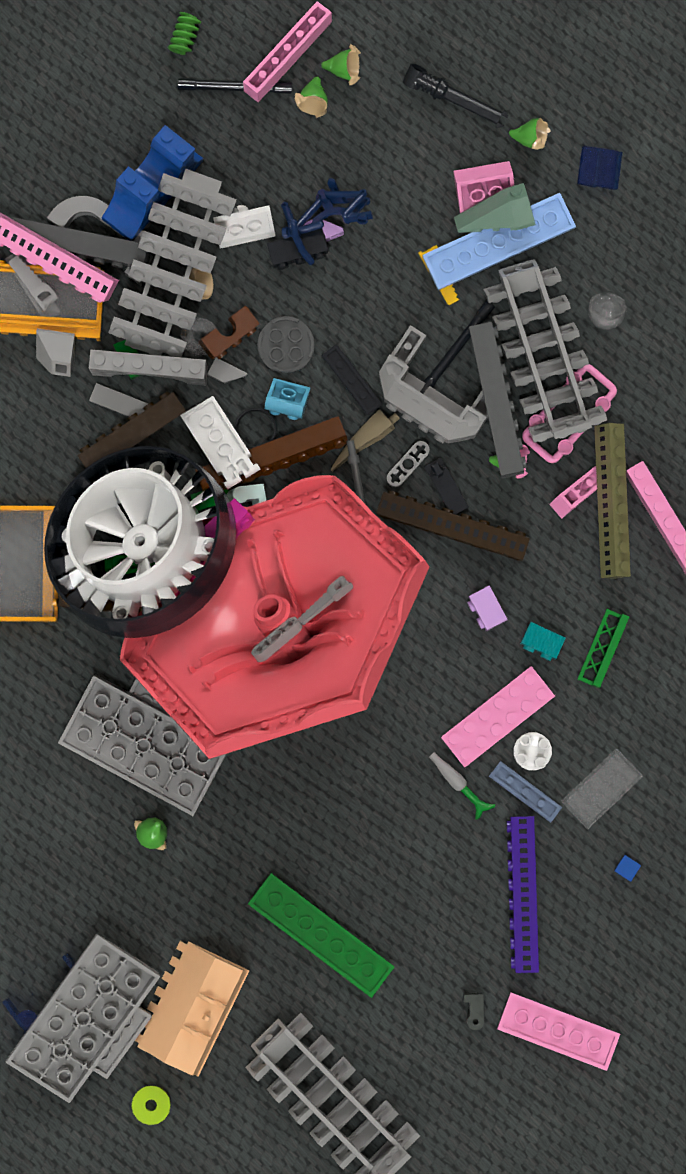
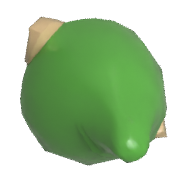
(344, 65)
(312, 98)
(532, 134)
(151, 833)

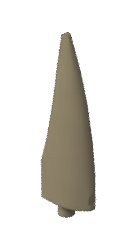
(371, 432)

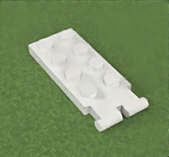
(219, 441)

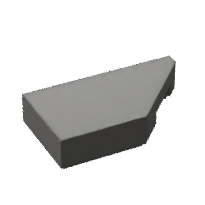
(225, 372)

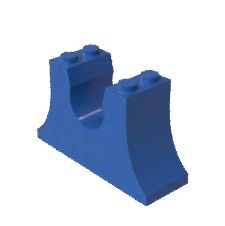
(139, 188)

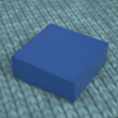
(627, 868)

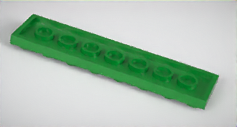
(321, 935)

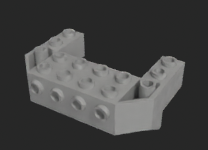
(432, 409)

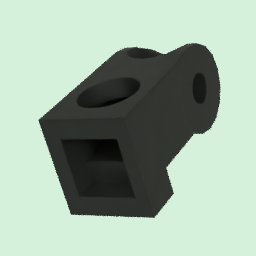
(476, 1010)

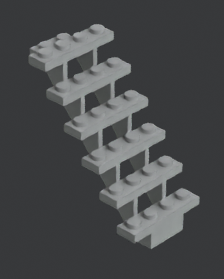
(196, 190)
(526, 278)
(276, 1043)

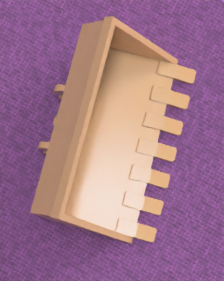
(191, 1008)

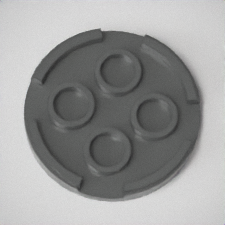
(286, 345)

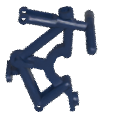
(356, 199)

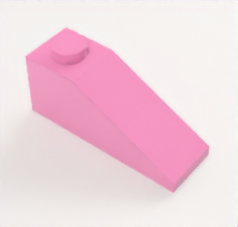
(575, 493)

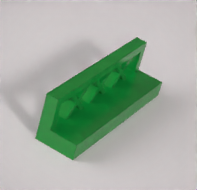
(608, 655)

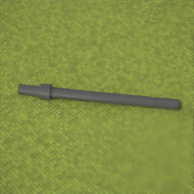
(353, 459)

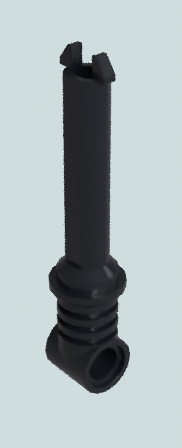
(417, 78)

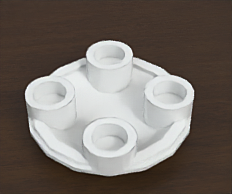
(532, 751)

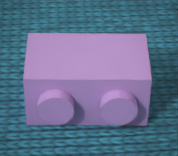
(487, 608)

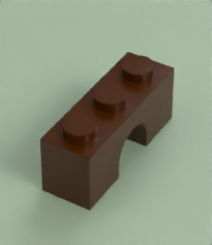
(242, 323)

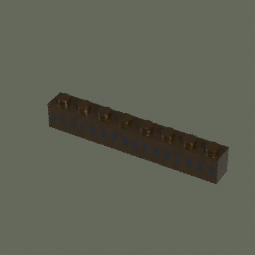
(452, 526)

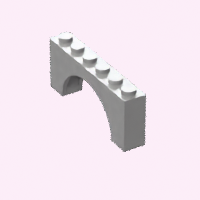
(120, 363)

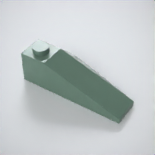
(504, 209)

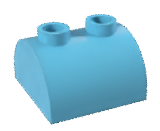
(287, 399)

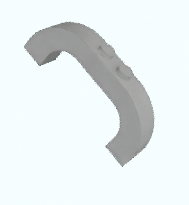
(79, 206)

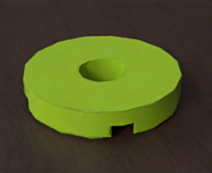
(151, 1093)

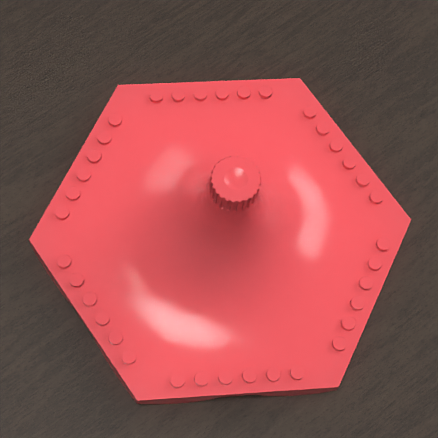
(277, 571)

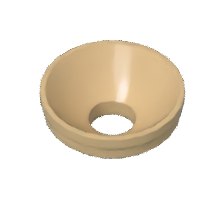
(204, 278)

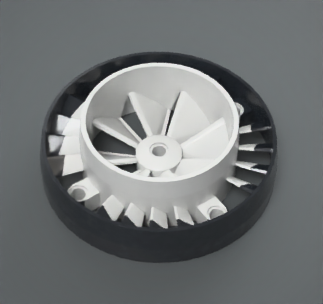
(161, 520)

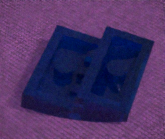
(599, 168)

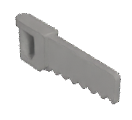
(33, 283)
(333, 594)

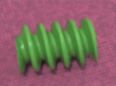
(184, 33)

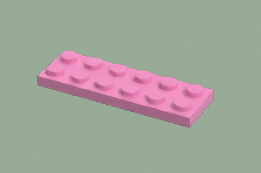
(497, 716)
(558, 1031)

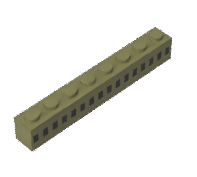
(612, 501)

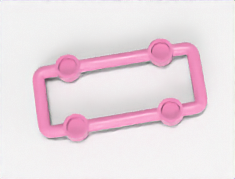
(566, 445)

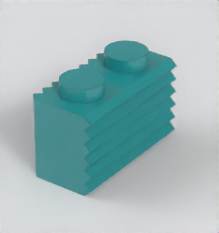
(542, 641)

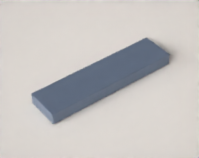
(525, 791)

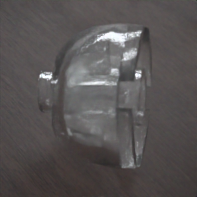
(607, 311)

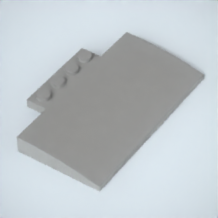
(140, 743)
(87, 1020)

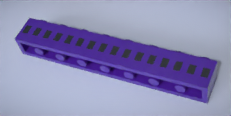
(523, 895)

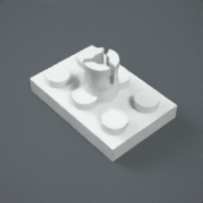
(246, 225)

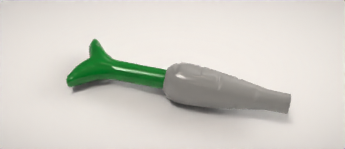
(459, 783)

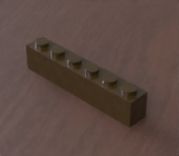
(135, 430)

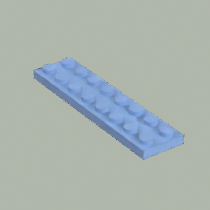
(489, 247)

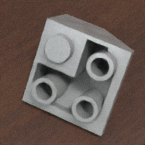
(56, 351)

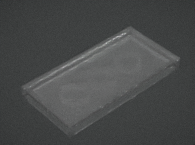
(601, 788)

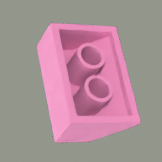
(481, 182)

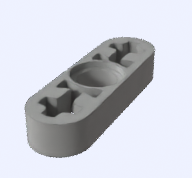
(402, 478)
(276, 639)

